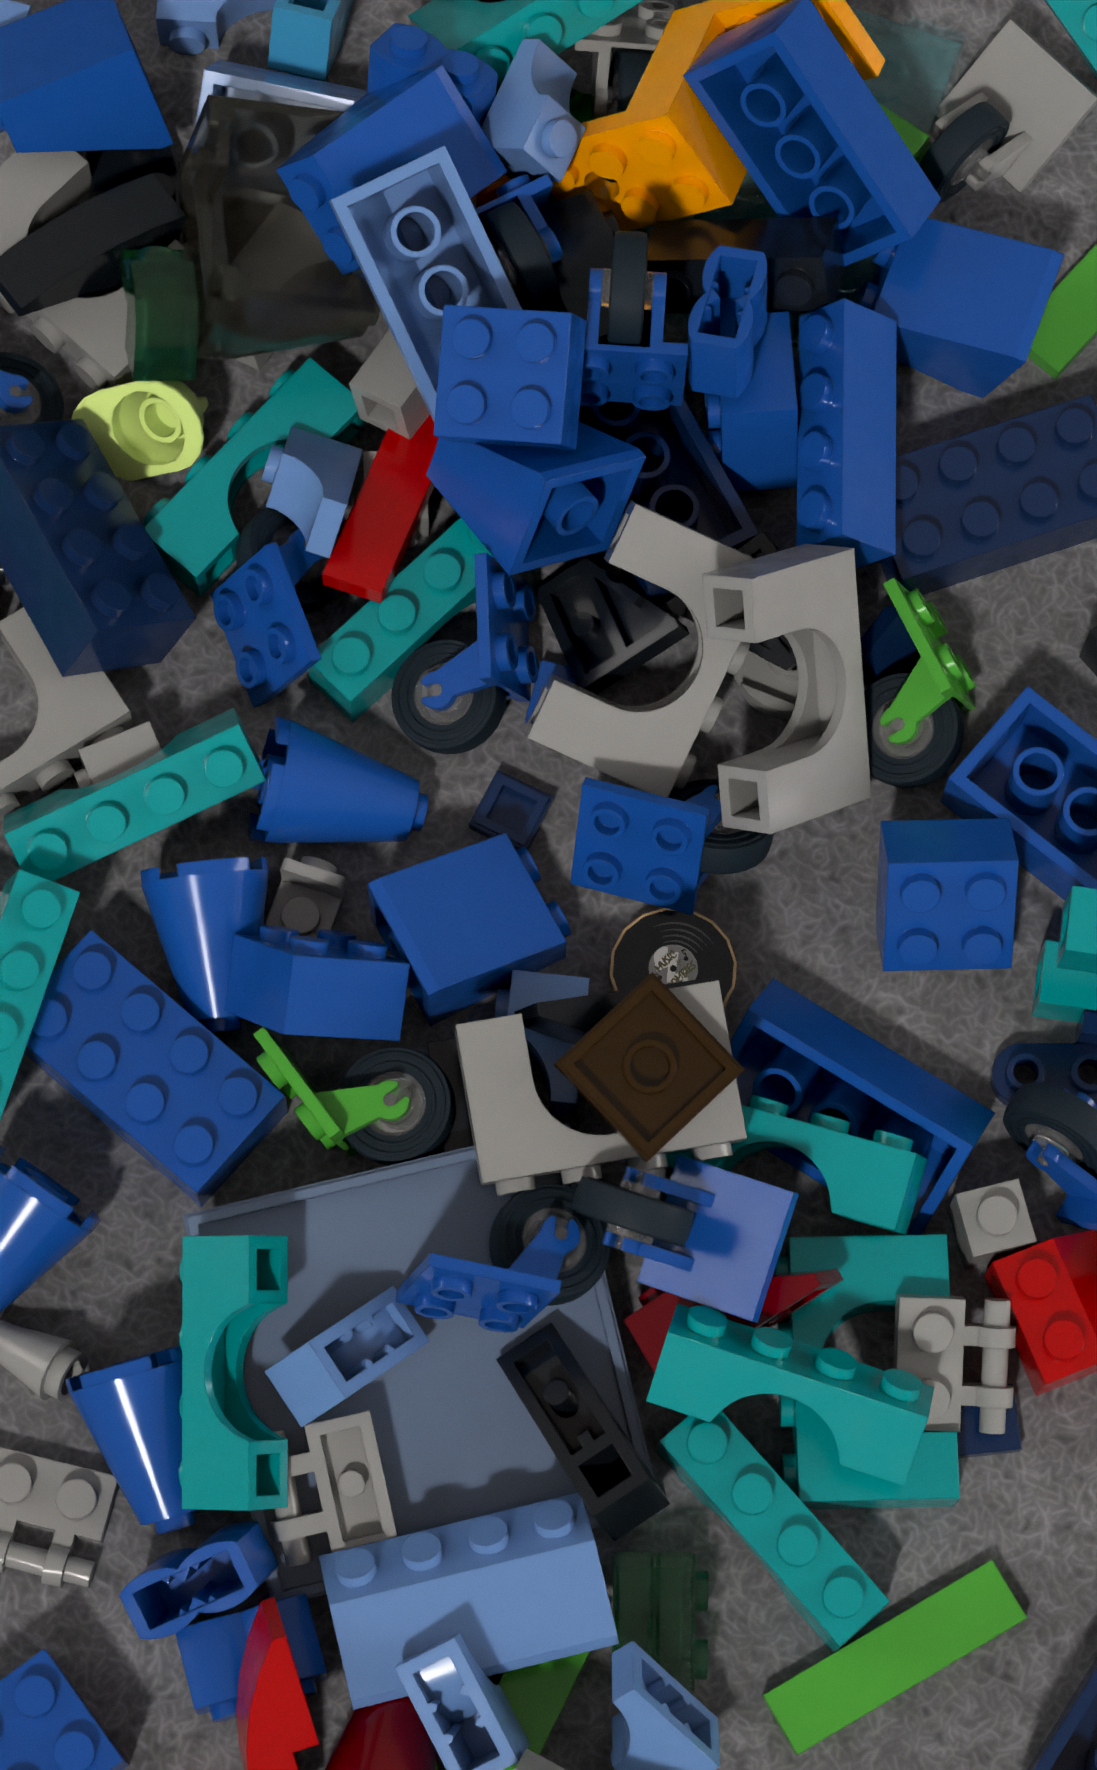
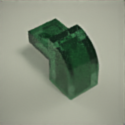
(160, 314)

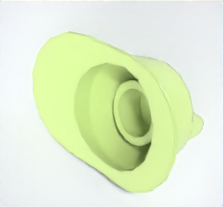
(145, 426)

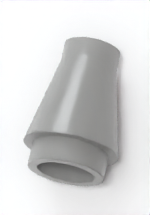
(40, 1359)

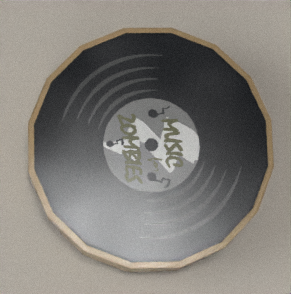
(674, 949)

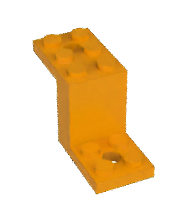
(665, 144)

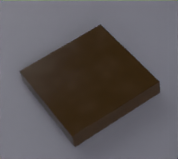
(649, 1067)

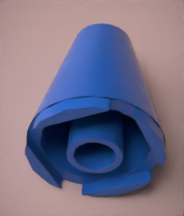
(330, 792)
(196, 924)
(34, 1226)
(139, 1432)

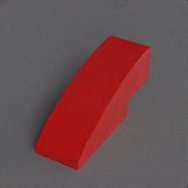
(270, 1698)

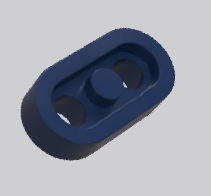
(1052, 1064)

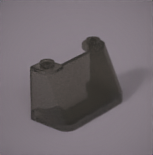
(251, 247)

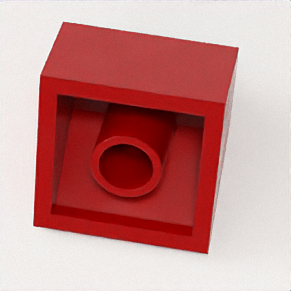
(1052, 1307)

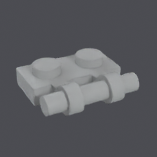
(931, 1345)
(349, 1486)
(57, 1499)

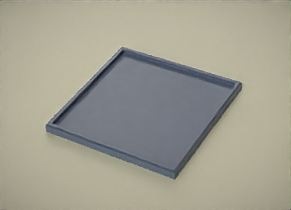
(446, 1415)

